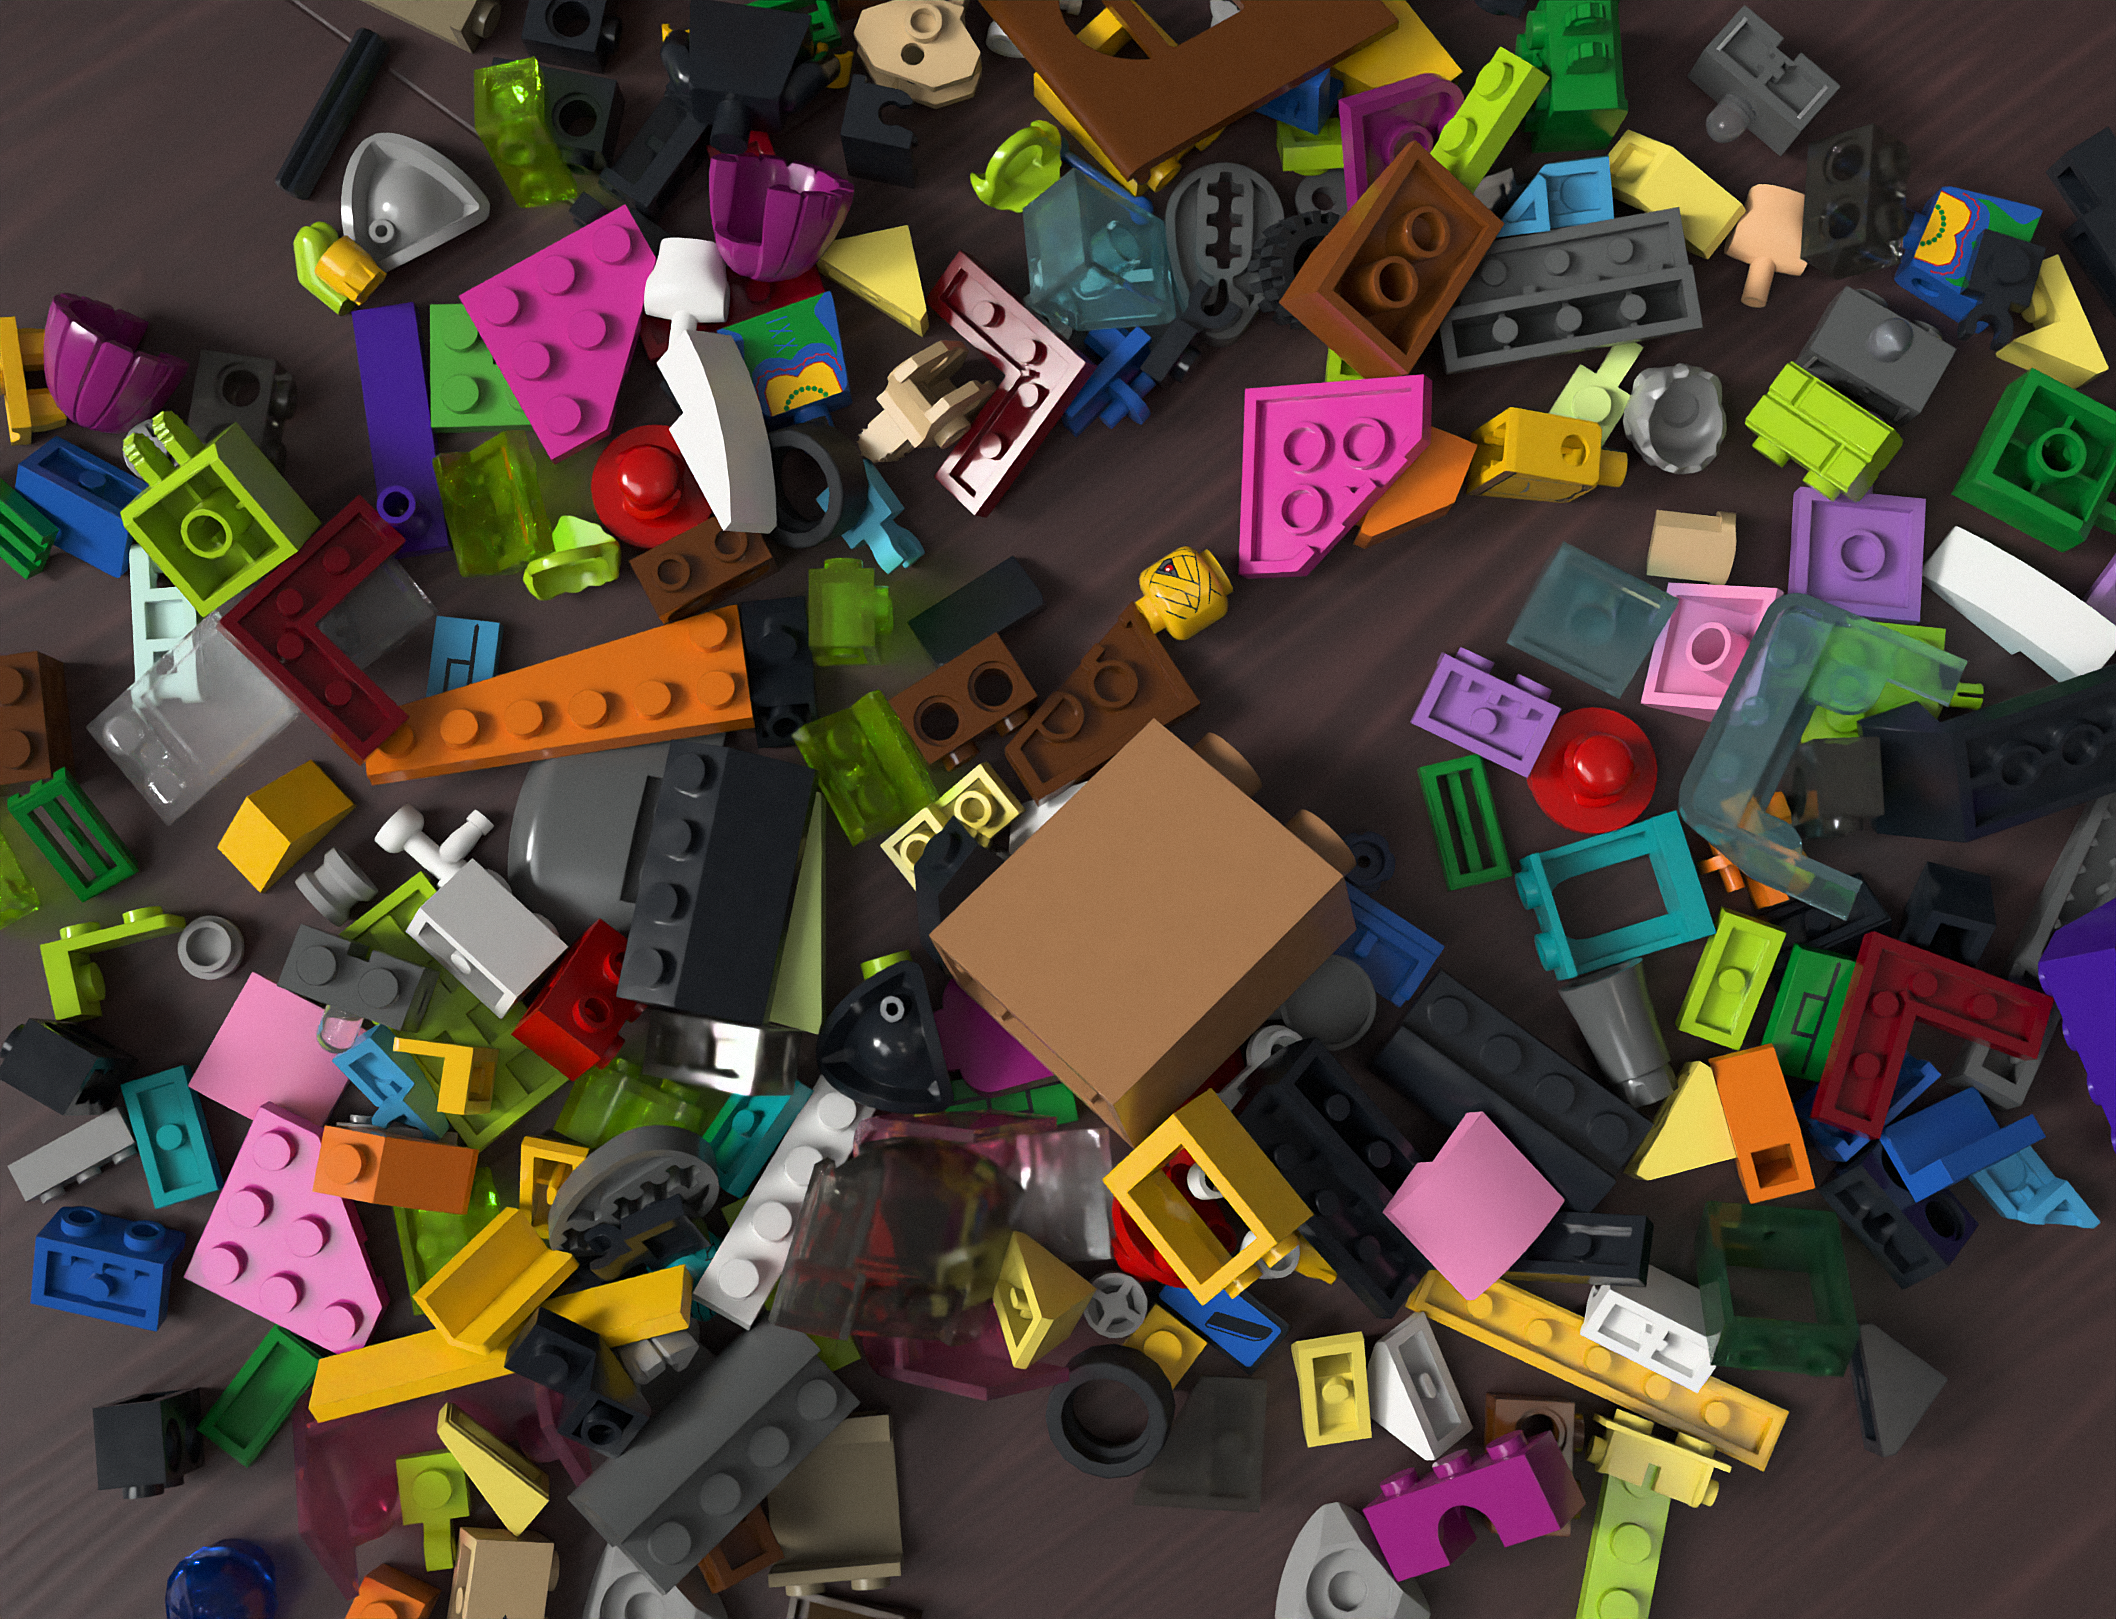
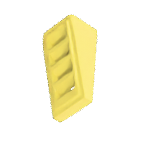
(503, 1476)

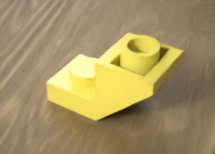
(1661, 178)

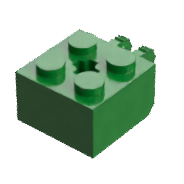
(1582, 55)
(2048, 499)

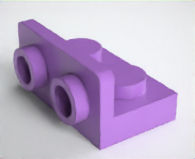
(1486, 713)

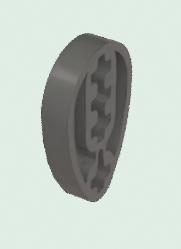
(1190, 239)
(626, 1177)

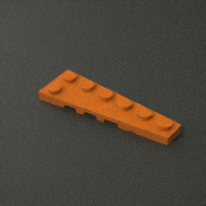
(611, 696)

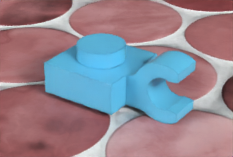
(875, 527)

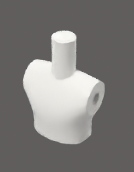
(688, 285)

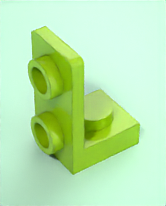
(79, 984)

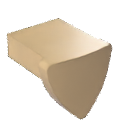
(1693, 546)

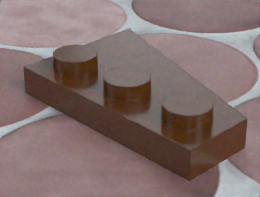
(1100, 709)

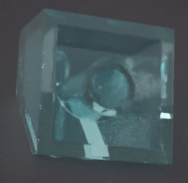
(1096, 257)

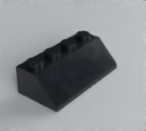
(718, 883)

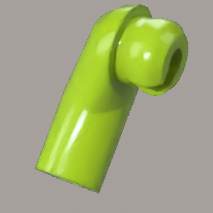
(308, 249)

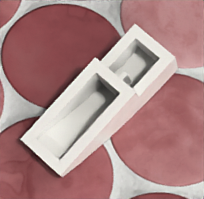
(722, 429)
(2019, 606)

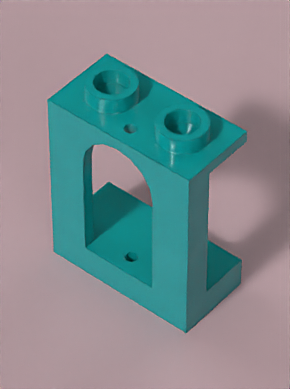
(1677, 880)

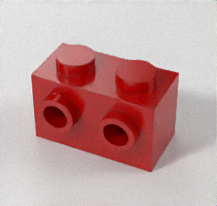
(577, 1010)

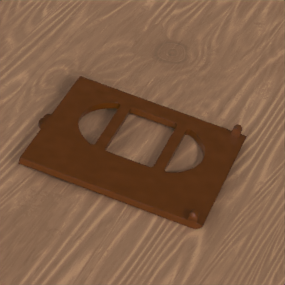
(1183, 93)

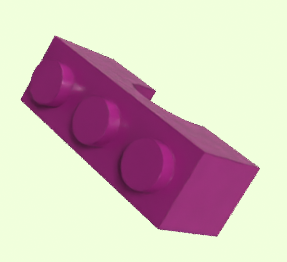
(1516, 1484)

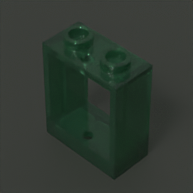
(1802, 1243)

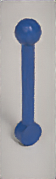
(1081, 165)

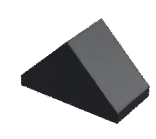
(1889, 1389)

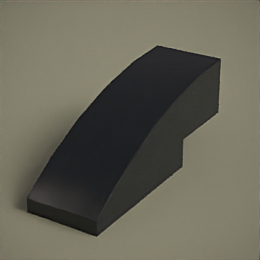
(2088, 186)

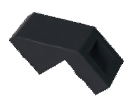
(780, 668)
(599, 1398)

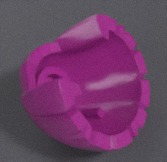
(774, 215)
(95, 368)

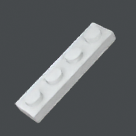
(761, 1236)

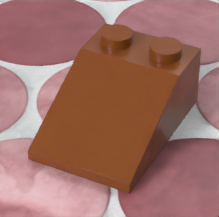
(1393, 266)

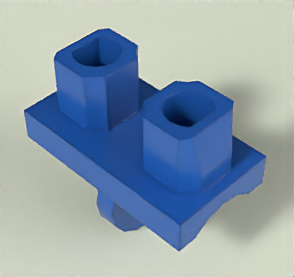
(1116, 383)

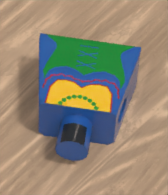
(1943, 239)
(795, 361)

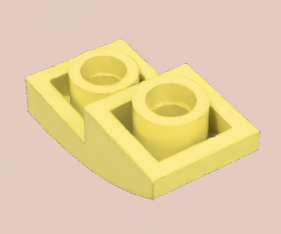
(977, 800)

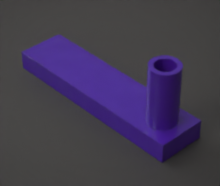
(400, 426)

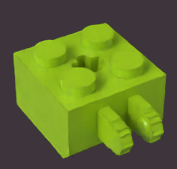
(216, 514)

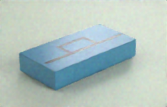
(463, 653)

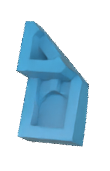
(1562, 197)
(392, 1083)
(2029, 1192)

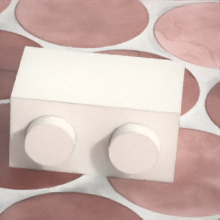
(487, 937)

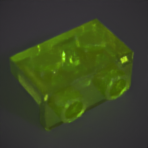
(494, 506)

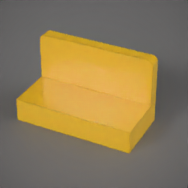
(466, 1074)
(493, 1283)

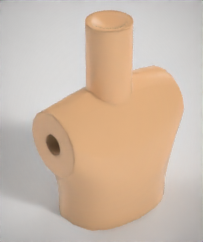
(1768, 239)

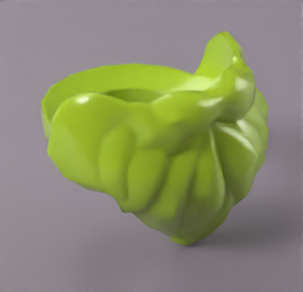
(1021, 168)
(581, 559)

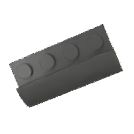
(1573, 293)
(714, 1451)

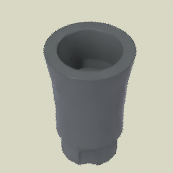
(1623, 1031)

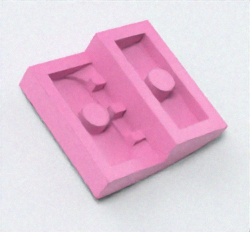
(271, 1055)
(1474, 1206)

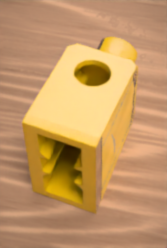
(1541, 457)

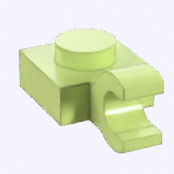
(1597, 394)

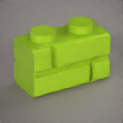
(1822, 433)

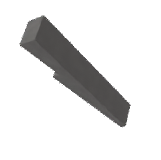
(2077, 885)

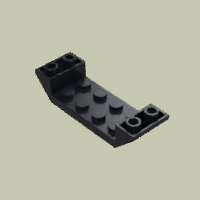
(1996, 762)

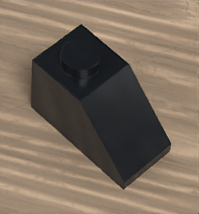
(948, 873)
(1949, 914)

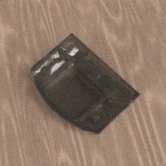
(899, 1243)

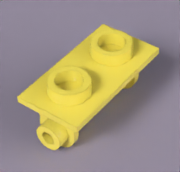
(1682, 1466)

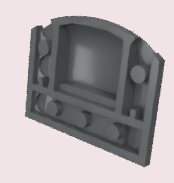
(586, 834)

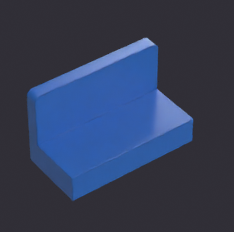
(82, 500)
(1953, 1142)

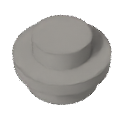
(211, 947)

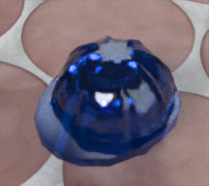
(223, 1583)

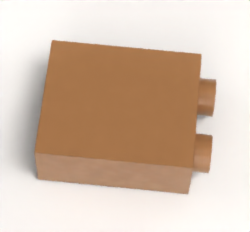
(1151, 926)

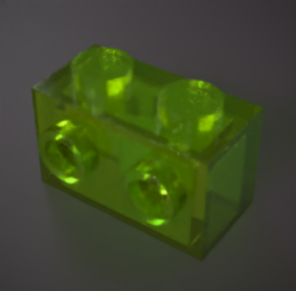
(848, 614)

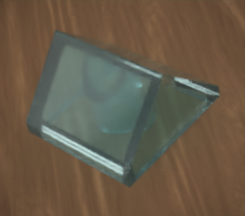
(1591, 619)

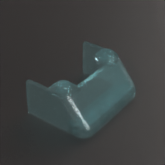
(1796, 660)

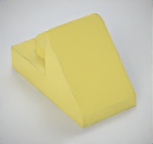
(2062, 337)
(1333, 1388)

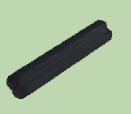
(332, 114)

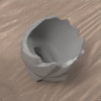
(1676, 417)

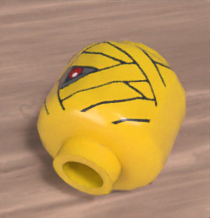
(1184, 593)

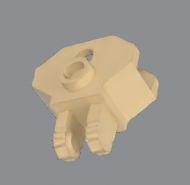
(920, 45)
(924, 404)

